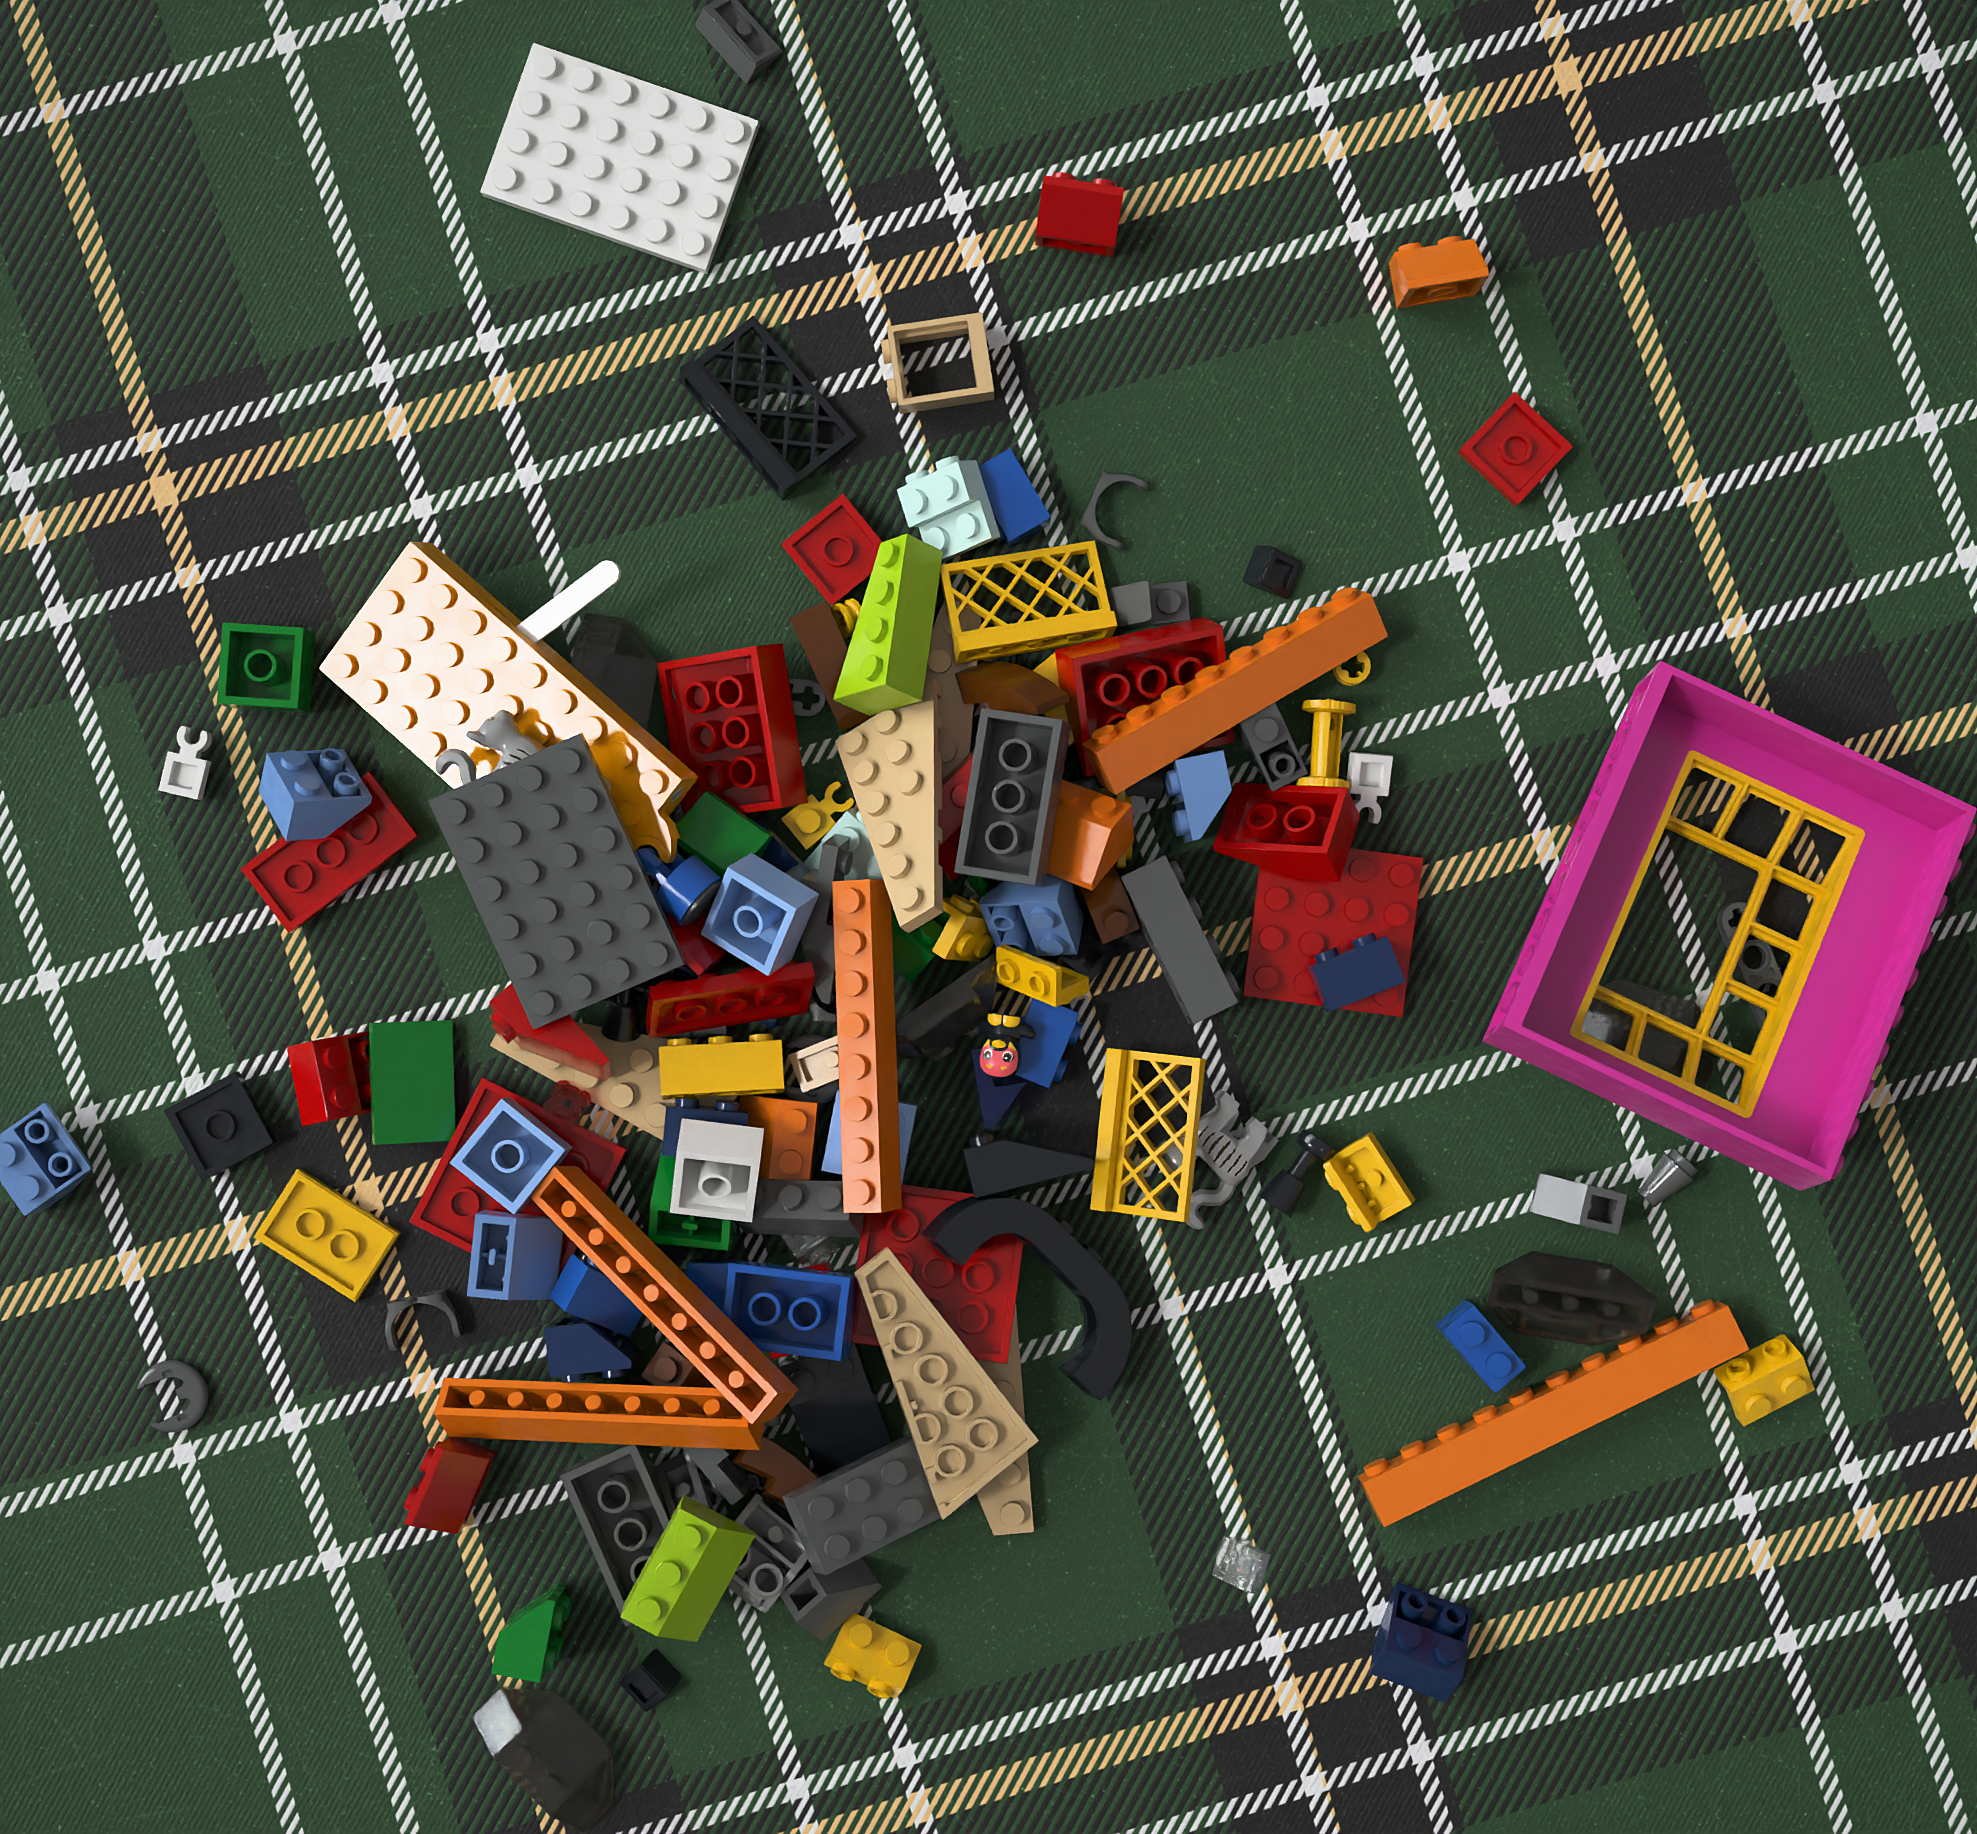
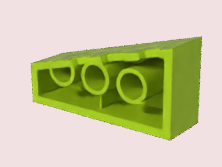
(893, 629)

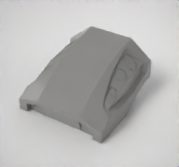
(770, 1560)

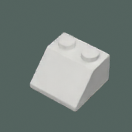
(716, 1170)

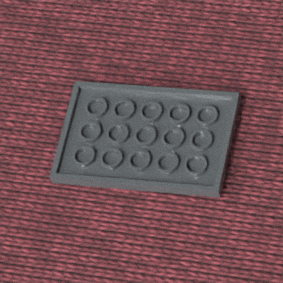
(557, 881)

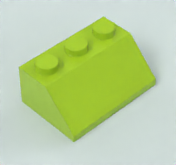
(687, 1572)

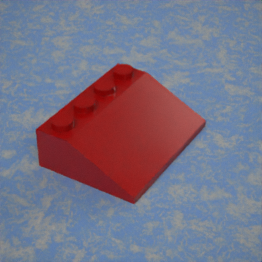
(1134, 670)
(735, 727)

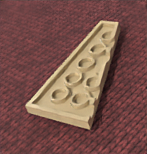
(898, 792)

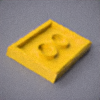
(327, 1234)

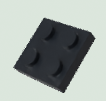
(220, 1126)

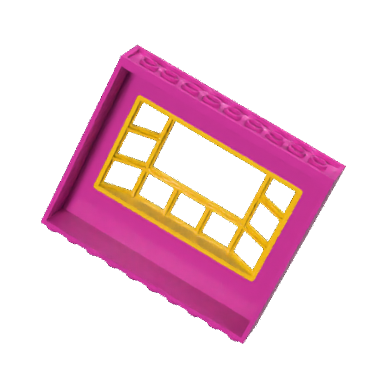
(1842, 972)

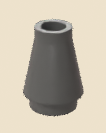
(1668, 1176)

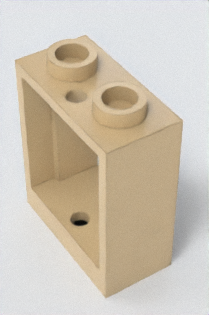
(933, 329)

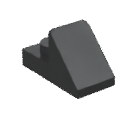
(1149, 604)
(680, 1478)

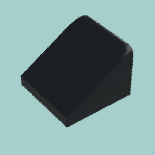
(1272, 571)
(651, 1680)

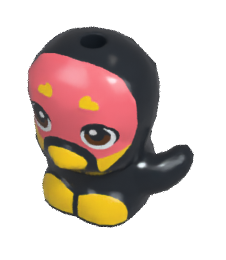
(1002, 1047)

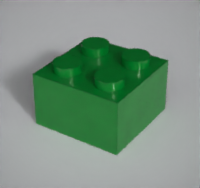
(266, 667)

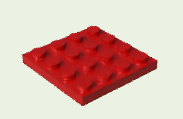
(1307, 917)
(453, 1199)
(971, 1298)

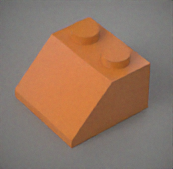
(1437, 272)
(1088, 835)
(787, 1137)

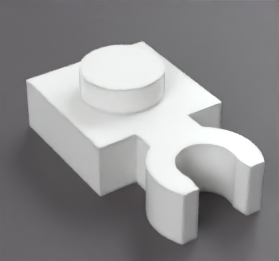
(185, 772)
(1369, 778)

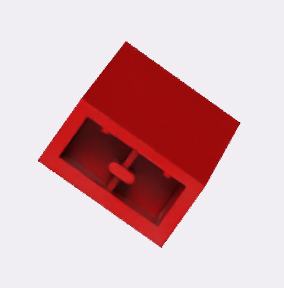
(1078, 214)
(332, 1077)
(450, 1485)

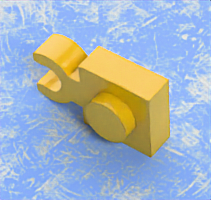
(813, 819)

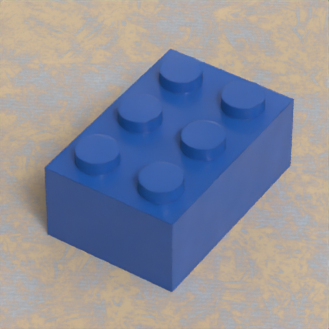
(792, 1308)

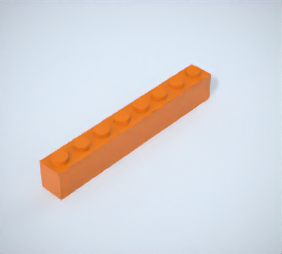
(1234, 689)
(866, 1046)
(664, 1294)
(593, 1414)

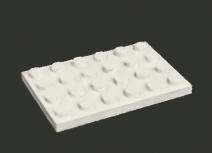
(620, 158)

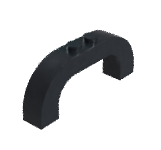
(1107, 1318)

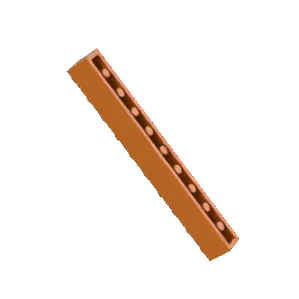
(1552, 1412)

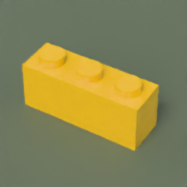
(721, 1067)

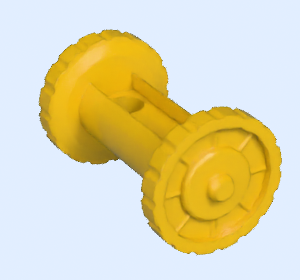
(1326, 742)

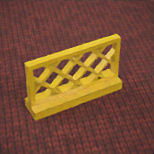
(1027, 635)
(1116, 1134)

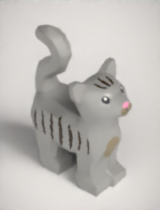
(497, 733)
(1224, 1153)

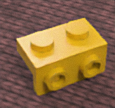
(965, 933)
(1038, 977)
(1367, 1182)
(1765, 1379)
(872, 1656)

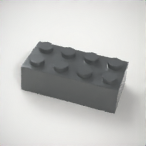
(1012, 797)
(1178, 940)
(862, 1506)
(619, 1512)

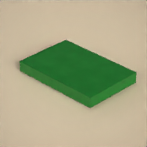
(412, 1082)

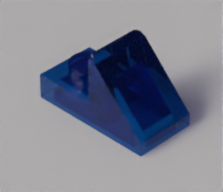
(993, 1099)

